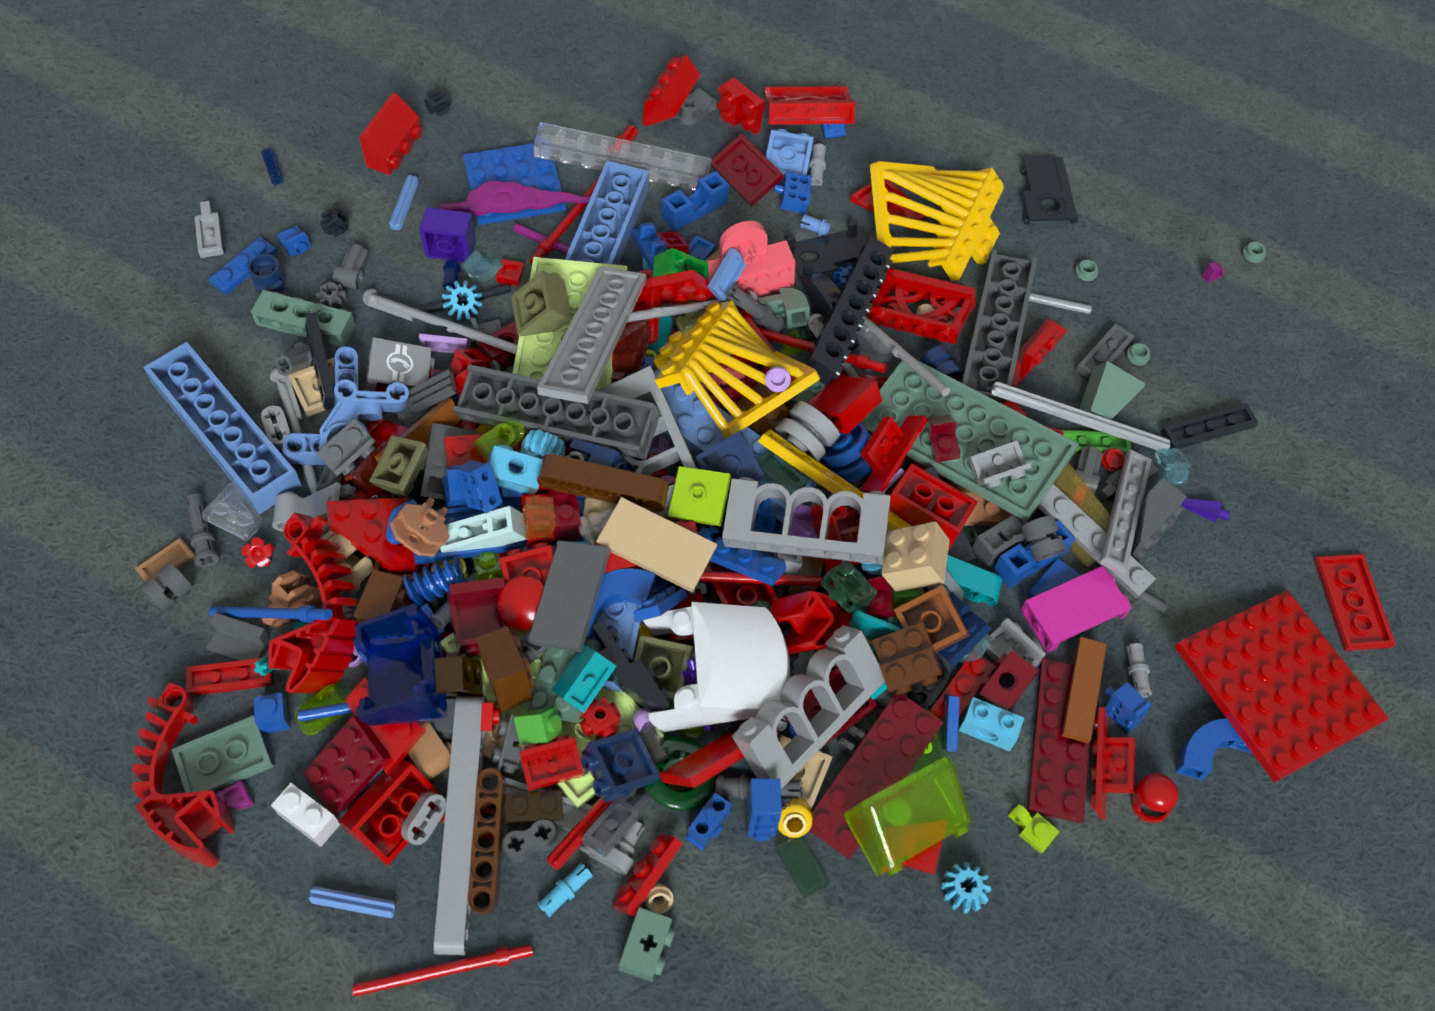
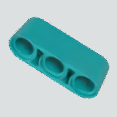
(975, 582)

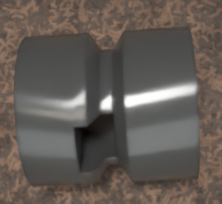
(1043, 537)
(165, 587)

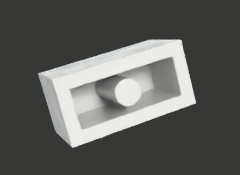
(305, 814)

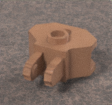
(422, 526)
(292, 595)

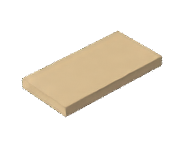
(657, 544)

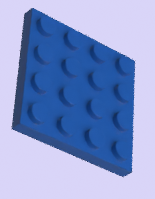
(513, 165)

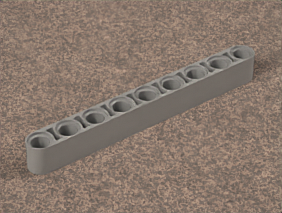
(465, 766)

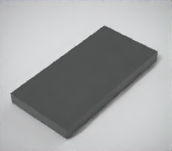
(569, 596)

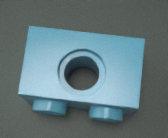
(528, 464)
(991, 724)

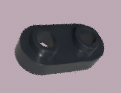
(930, 691)

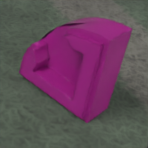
(1213, 272)
(236, 796)

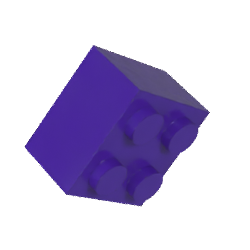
(447, 234)

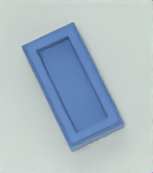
(727, 274)

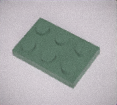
(552, 668)
(222, 757)

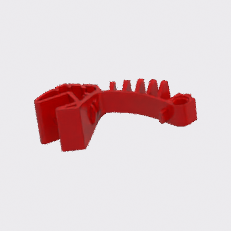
(813, 613)
(324, 647)
(178, 818)

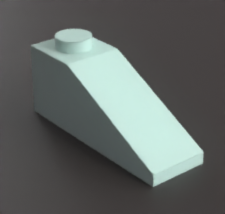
(485, 530)

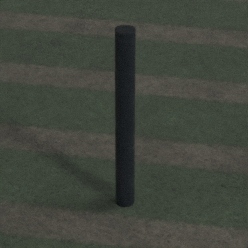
(487, 293)

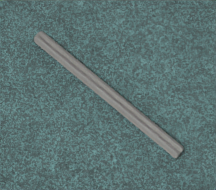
(1079, 416)

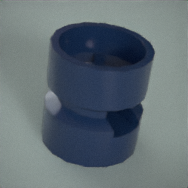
(266, 273)
(941, 360)

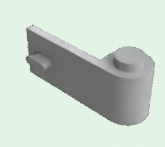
(312, 505)

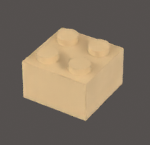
(915, 556)

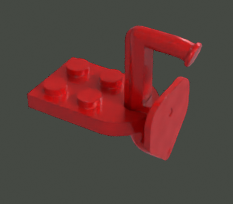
(670, 289)

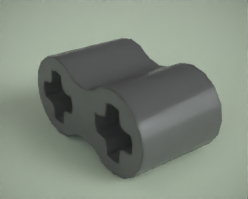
(530, 841)

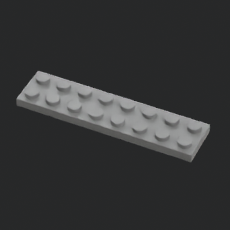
(592, 335)

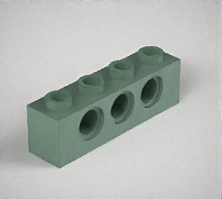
(289, 316)

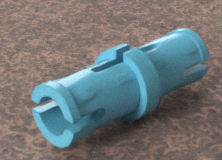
(565, 889)

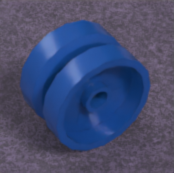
(845, 456)

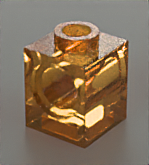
(538, 517)

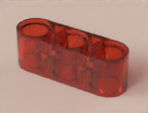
(632, 347)

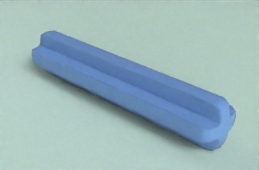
(403, 202)
(352, 902)

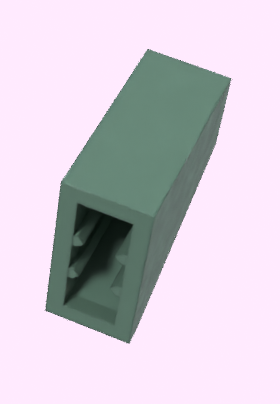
(1109, 390)

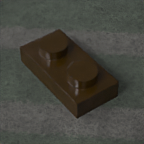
(533, 806)

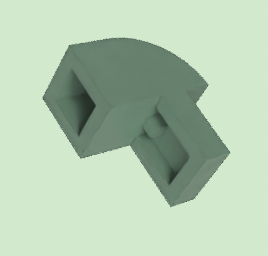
(789, 304)

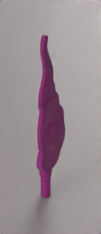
(509, 198)

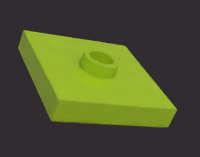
(699, 496)

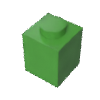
(538, 725)

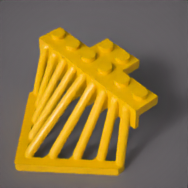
(964, 226)
(718, 333)

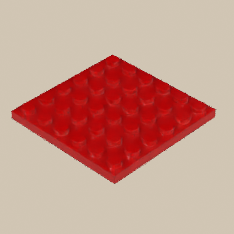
(1280, 685)

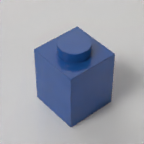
(271, 713)

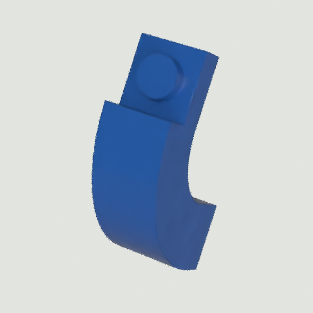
(622, 586)
(1198, 751)

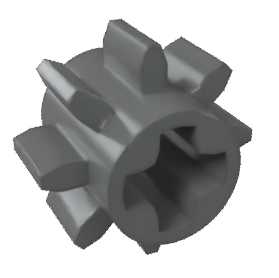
(331, 295)

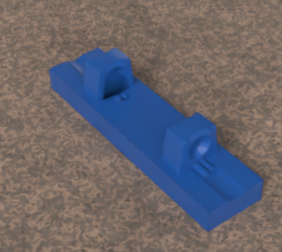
(648, 242)

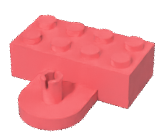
(766, 265)

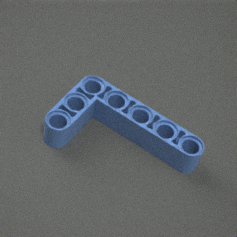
(307, 442)

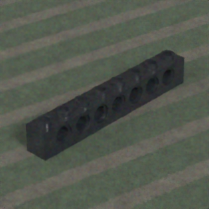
(848, 310)

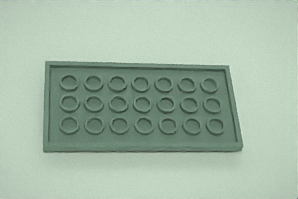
(979, 428)

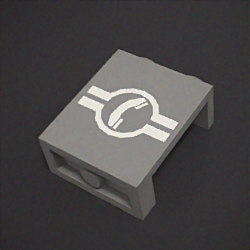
(397, 362)

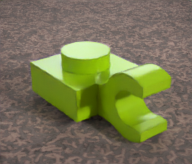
(1036, 830)

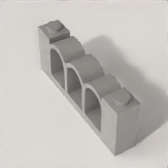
(643, 387)
(747, 495)
(758, 735)

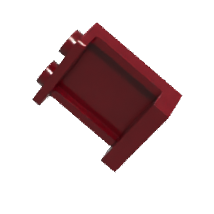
(474, 612)

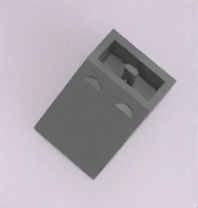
(435, 463)
(1156, 515)

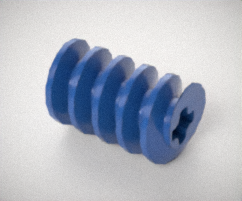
(433, 583)

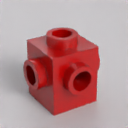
(603, 727)

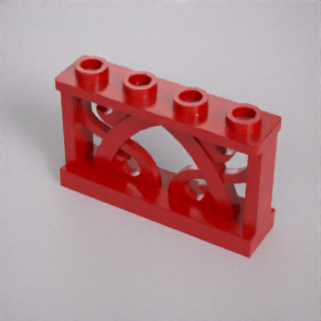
(808, 105)
(913, 287)

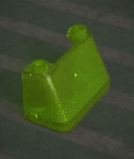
(910, 816)

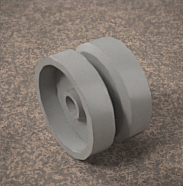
(808, 430)

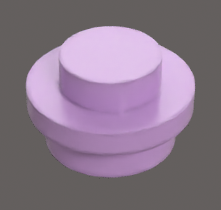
(777, 379)

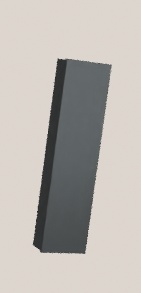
(999, 323)
(606, 420)

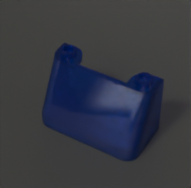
(400, 668)

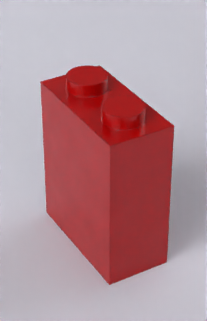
(847, 401)

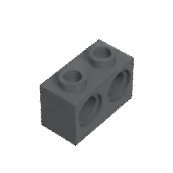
(999, 540)

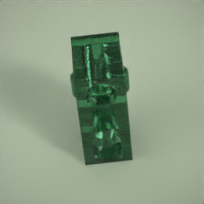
(848, 586)

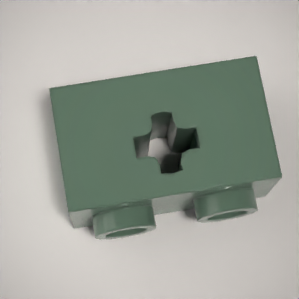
(634, 958)

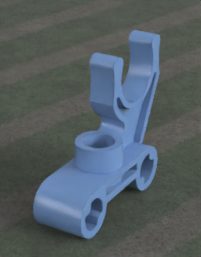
(361, 405)

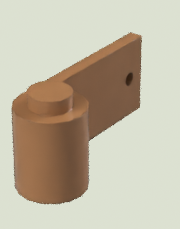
(430, 753)

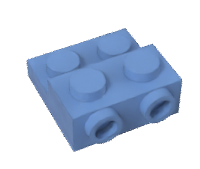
(790, 151)

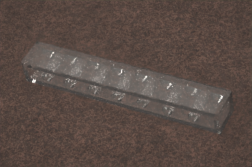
(594, 150)

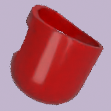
(1157, 793)

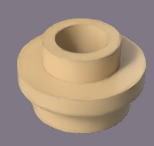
(659, 906)

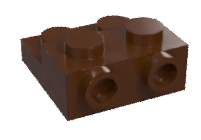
(907, 658)

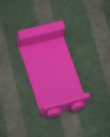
(1074, 607)

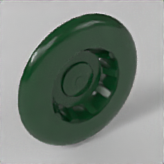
(678, 796)

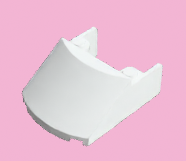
(738, 663)

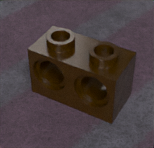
(458, 675)

